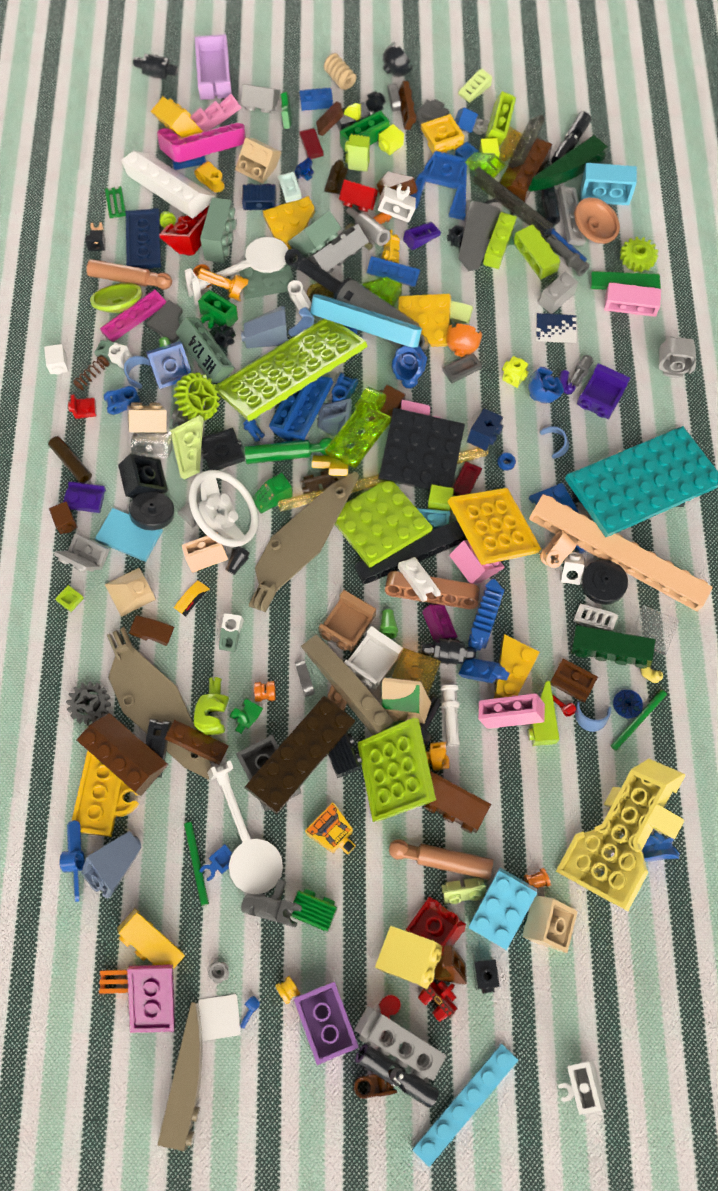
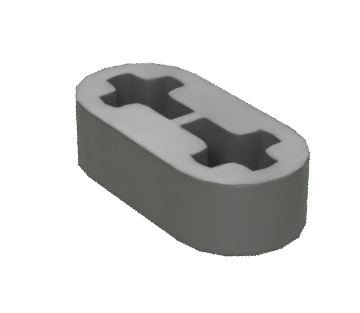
(394, 98)
(304, 678)

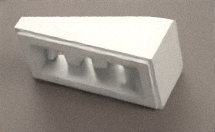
(605, 615)

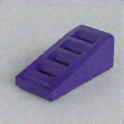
(413, 242)

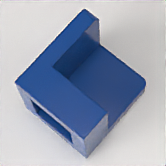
(466, 119)

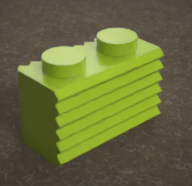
(358, 152)

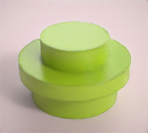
(167, 218)

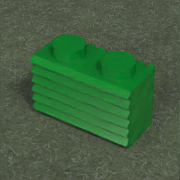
(314, 911)

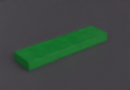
(601, 280)

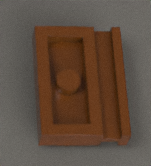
(573, 680)

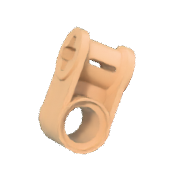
(558, 548)

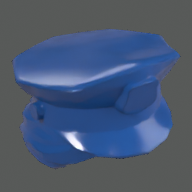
(409, 365)
(659, 848)

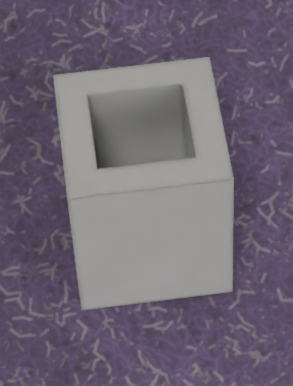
(186, 514)

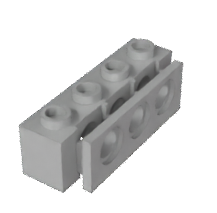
(370, 1030)

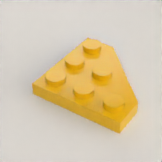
(289, 219)
(431, 314)

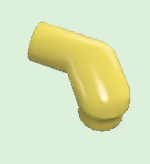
(651, 675)

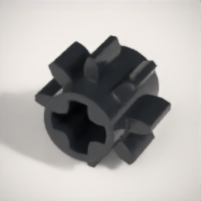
(375, 101)
(455, 235)
(224, 335)

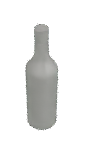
(370, 227)

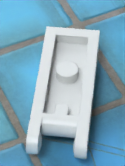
(418, 578)

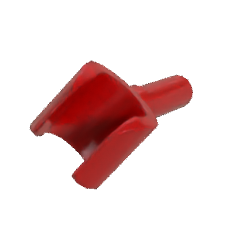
(568, 709)

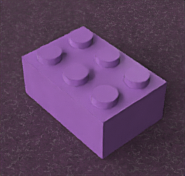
(326, 1023)

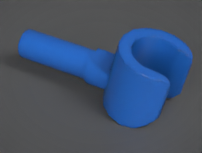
(252, 1004)

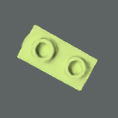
(473, 890)

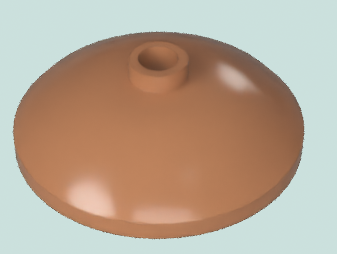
(597, 220)

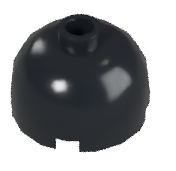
(395, 61)

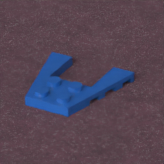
(448, 172)

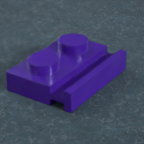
(85, 497)

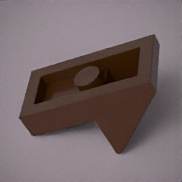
(451, 967)

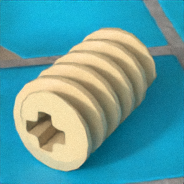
(339, 71)

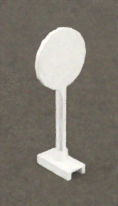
(262, 254)
(255, 862)

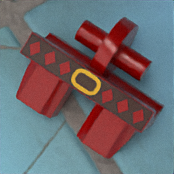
(439, 995)

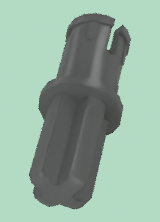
(581, 370)

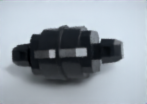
(155, 66)
(448, 651)

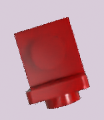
(82, 407)

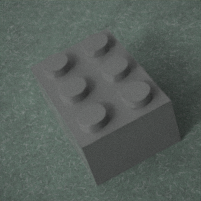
(255, 756)

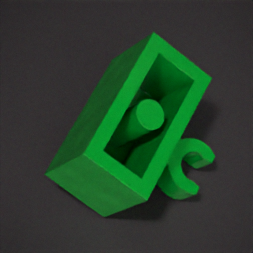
(217, 310)

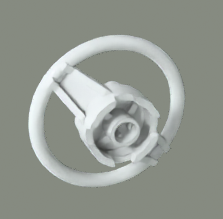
(217, 511)

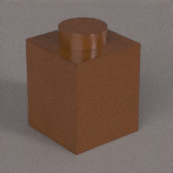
(63, 518)

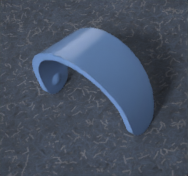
(305, 322)
(132, 362)
(564, 449)
(590, 724)

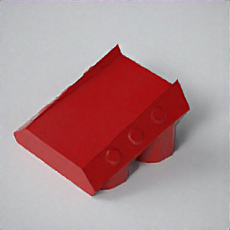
(437, 924)

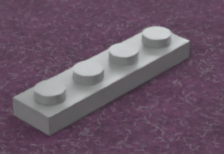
(568, 203)

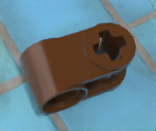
(377, 1086)

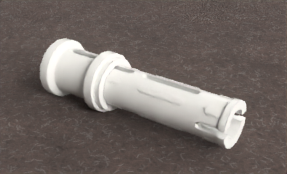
(451, 705)

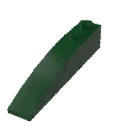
(570, 165)

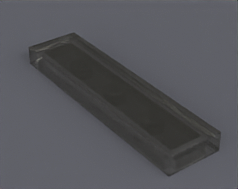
(526, 141)

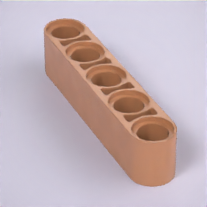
(452, 592)

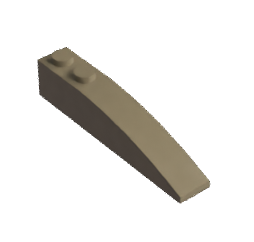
(348, 686)
(185, 1088)

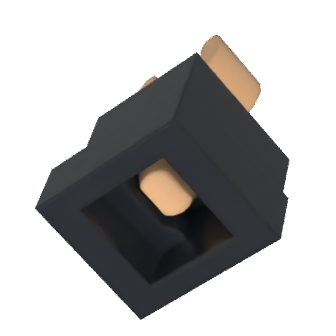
(96, 239)

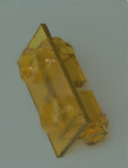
(509, 144)

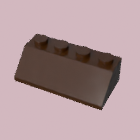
(519, 178)
(122, 753)
(457, 804)

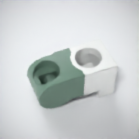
(113, 352)
(230, 632)

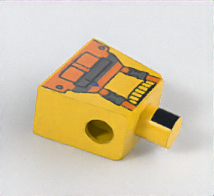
(331, 830)

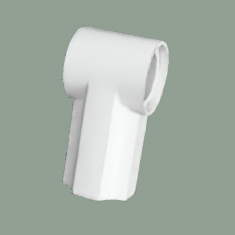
(300, 298)

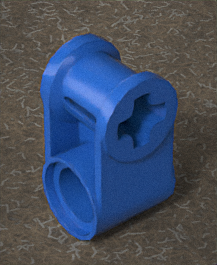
(344, 388)
(121, 399)

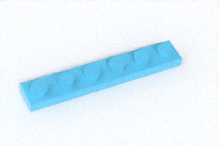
(464, 1105)

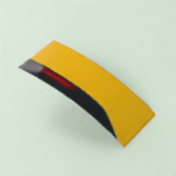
(191, 597)

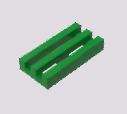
(113, 192)

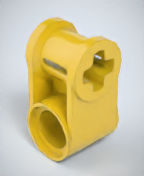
(210, 176)

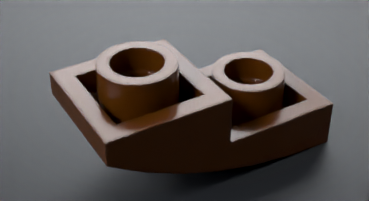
(151, 629)

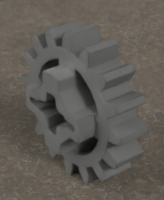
(80, 699)

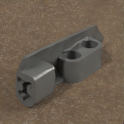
(477, 234)

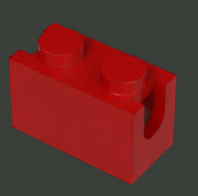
(358, 195)

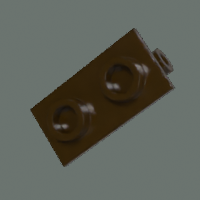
(336, 178)
(311, 482)

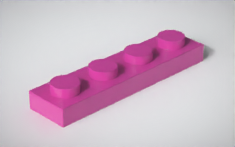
(133, 316)

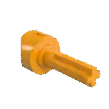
(234, 286)
(437, 756)

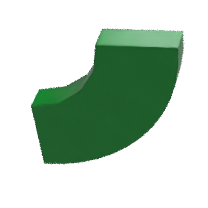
(286, 111)

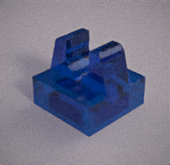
(304, 169)

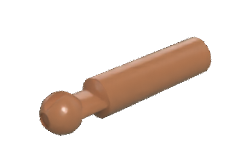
(127, 274)
(443, 859)

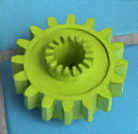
(638, 254)

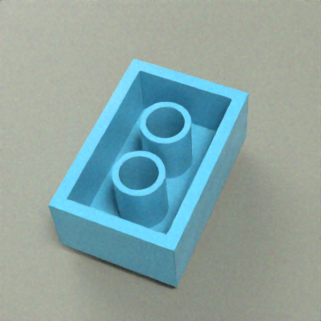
(609, 183)
(503, 908)

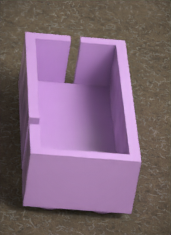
(213, 66)

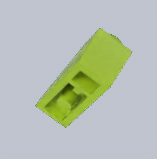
(547, 731)

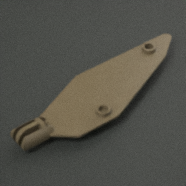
(299, 541)
(150, 695)

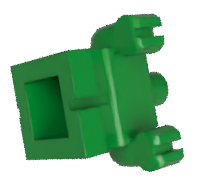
(247, 716)

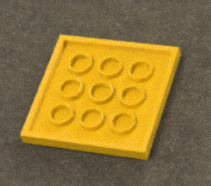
(494, 525)

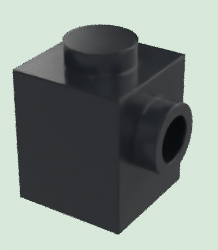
(486, 975)

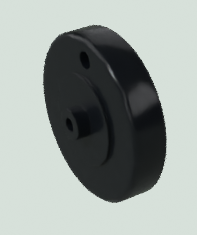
(151, 511)
(604, 582)

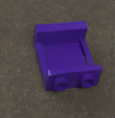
(603, 391)

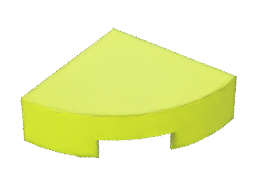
(353, 111)

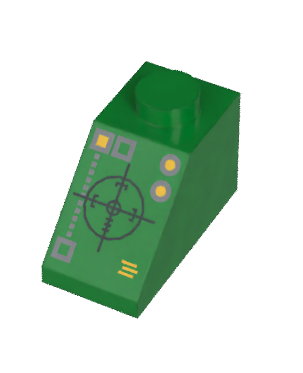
(272, 492)

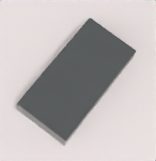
(462, 368)

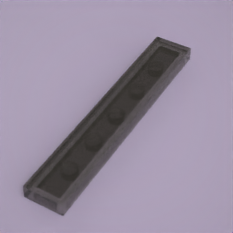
(512, 202)

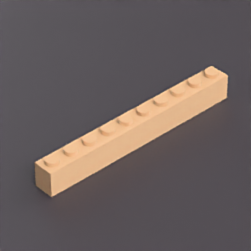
(629, 555)

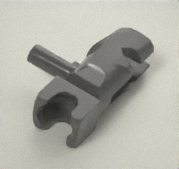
(271, 907)

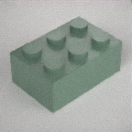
(218, 230)
(316, 235)

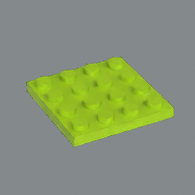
(381, 522)
(396, 770)

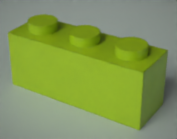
(501, 117)
(499, 240)
(536, 251)

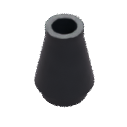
(237, 559)

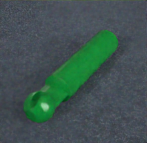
(284, 450)

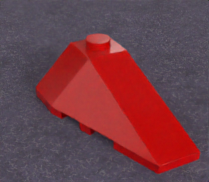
(185, 234)

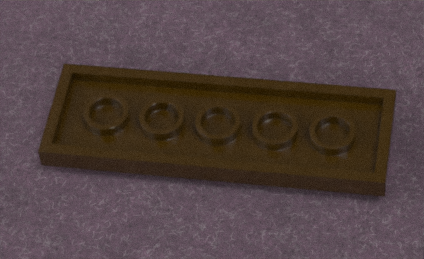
(299, 755)

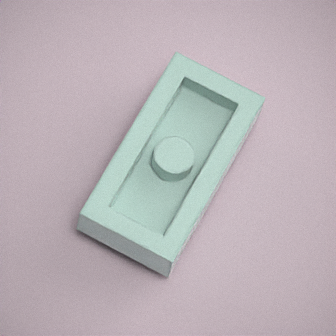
(290, 187)

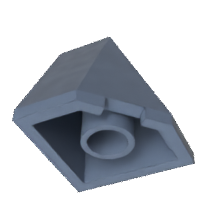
(266, 329)
(110, 863)

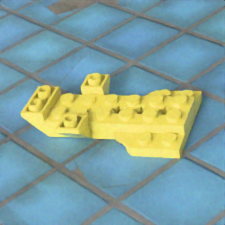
(634, 813)

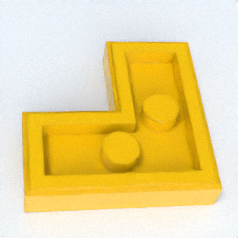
(327, 462)

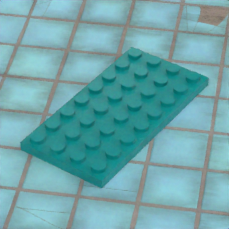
(643, 481)

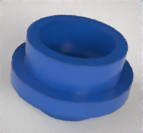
(506, 457)

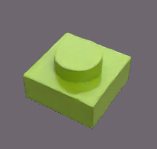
(69, 598)

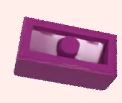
(439, 622)

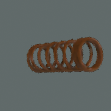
(103, 360)

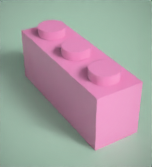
(632, 299)
(511, 711)

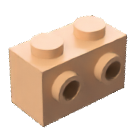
(203, 553)

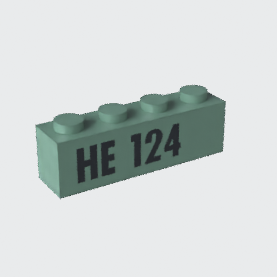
(204, 349)

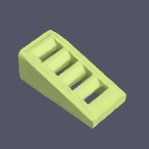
(480, 77)

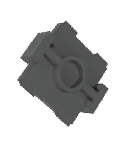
(431, 110)

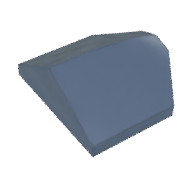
(334, 416)

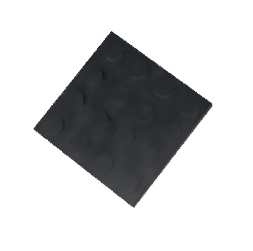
(421, 450)

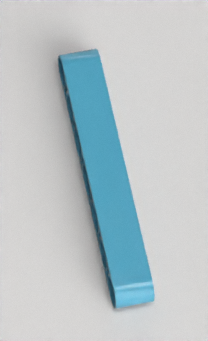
(366, 320)

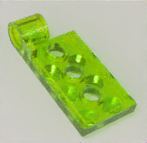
(367, 406)

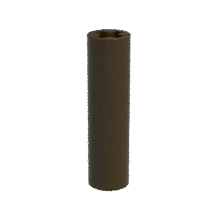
(69, 459)

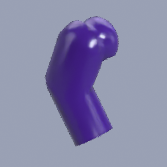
(568, 387)

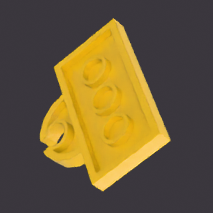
(100, 799)

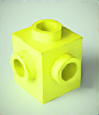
(515, 371)

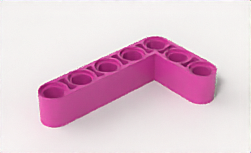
(200, 144)

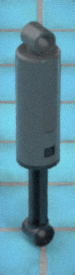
(350, 292)

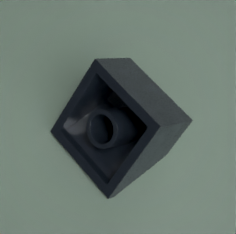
(142, 475)

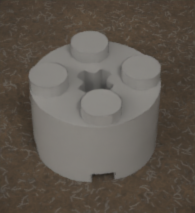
(677, 357)

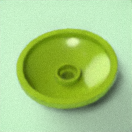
(116, 297)

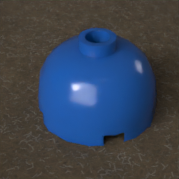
(544, 386)

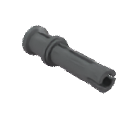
(572, 259)

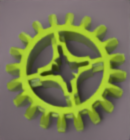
(201, 392)

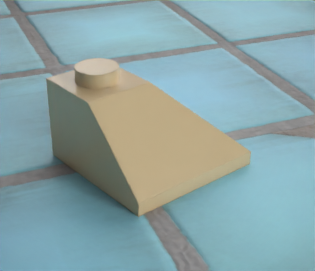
(130, 592)

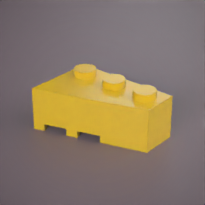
(175, 118)
(516, 660)
(148, 941)

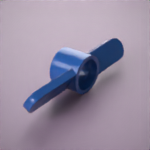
(74, 858)

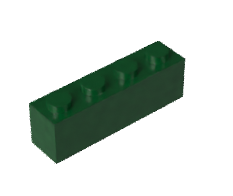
(613, 646)

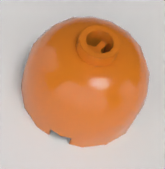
(463, 339)

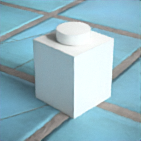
(56, 359)

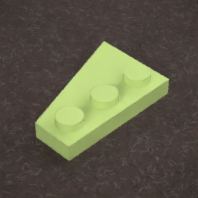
(187, 446)

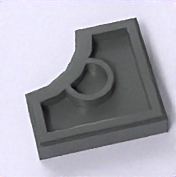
(166, 321)

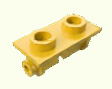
(388, 251)

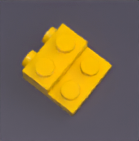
(442, 134)

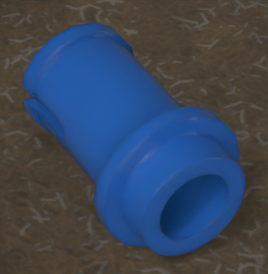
(253, 429)

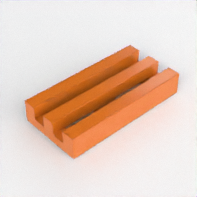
(103, 982)

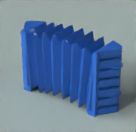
(486, 615)

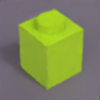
(439, 497)

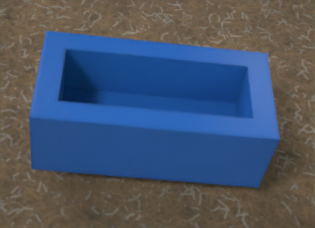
(316, 99)

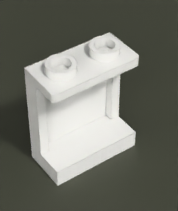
(374, 658)

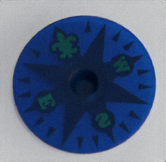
(628, 704)

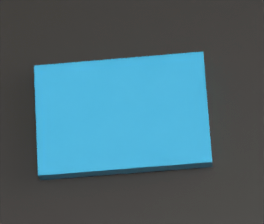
(126, 537)

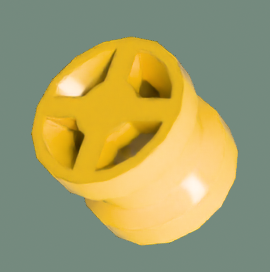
(287, 989)

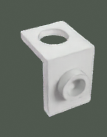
(575, 562)

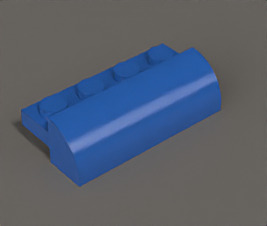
(300, 409)

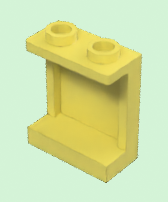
(409, 957)

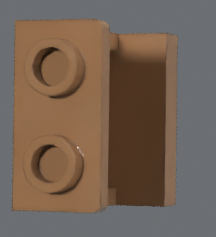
(347, 621)

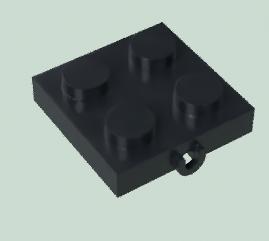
(222, 449)

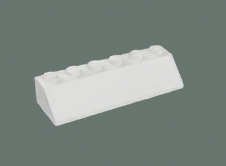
(167, 183)

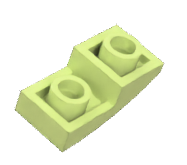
(460, 312)

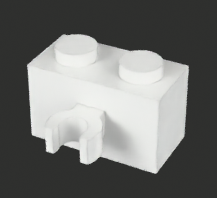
(397, 203)
(584, 1087)

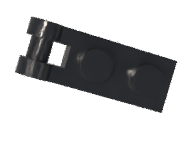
(158, 743)

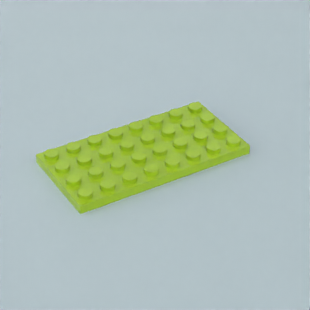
(289, 368)

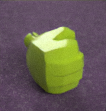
(210, 703)

